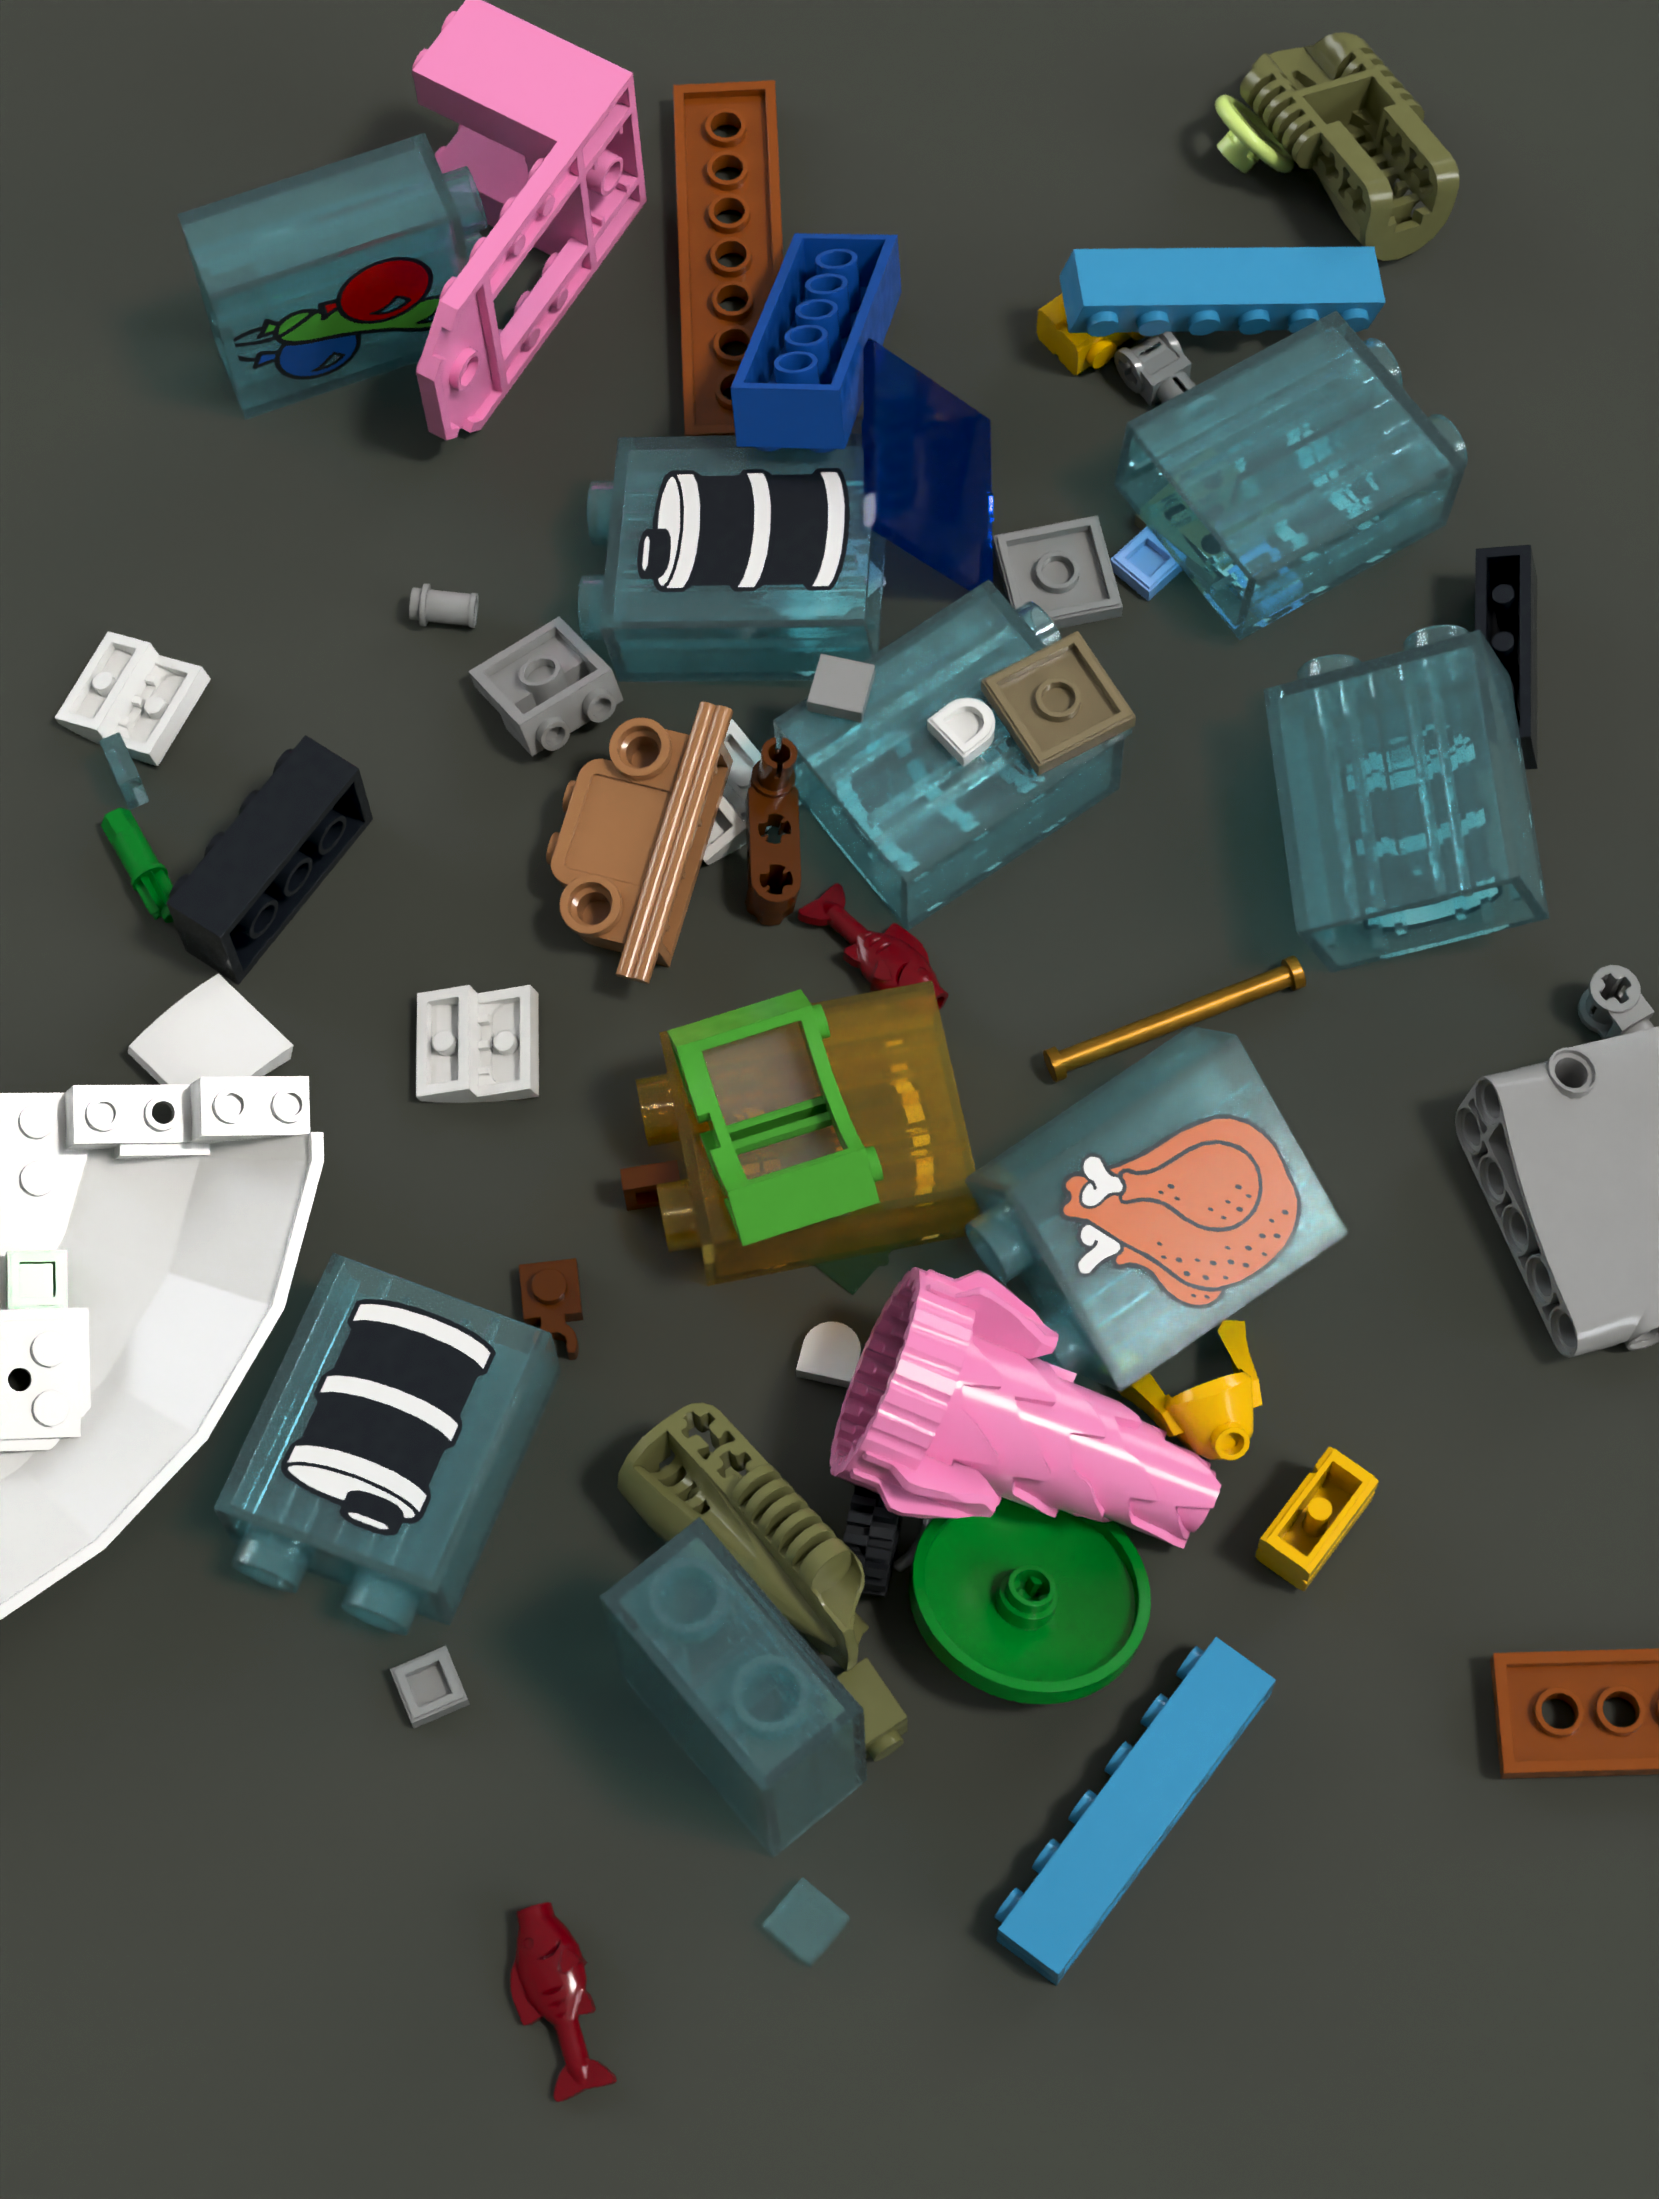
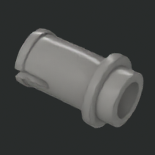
(443, 606)

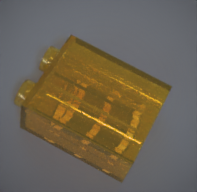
(901, 1100)

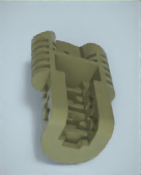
(1359, 132)
(755, 1517)

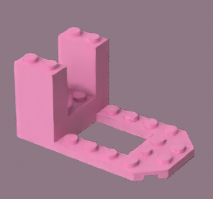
(555, 171)

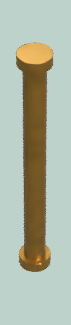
(1175, 1018)

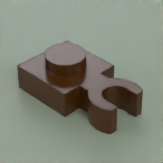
(552, 1299)

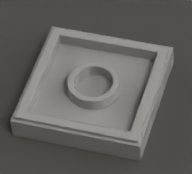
(1060, 570)

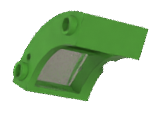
(774, 1117)

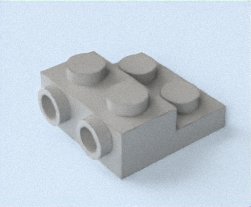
(548, 686)

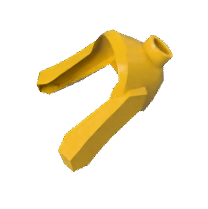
(1213, 1416)

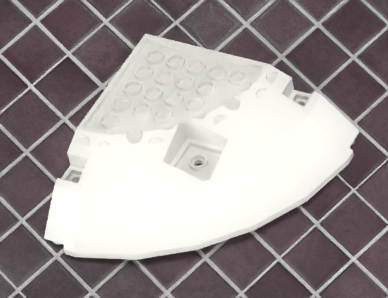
(172, 1287)

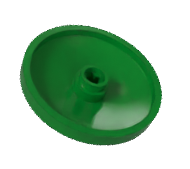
(1030, 1601)

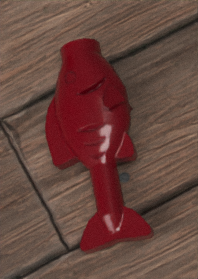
(883, 959)
(551, 1985)

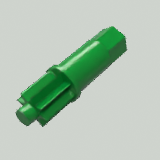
(140, 862)

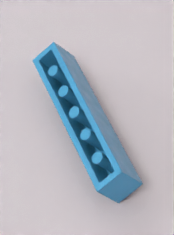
(1218, 289)
(1134, 1810)

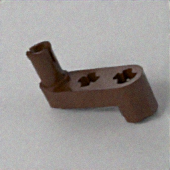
(773, 802)

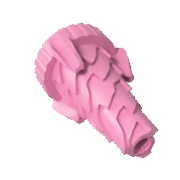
(964, 1413)

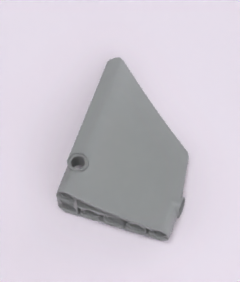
(1576, 1185)

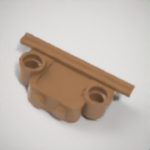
(640, 836)

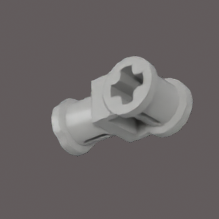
(1155, 368)
(1615, 1011)

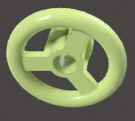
(1249, 138)

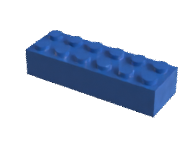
(806, 353)

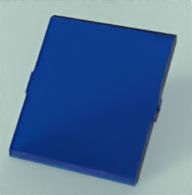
(926, 469)

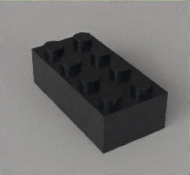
(270, 859)

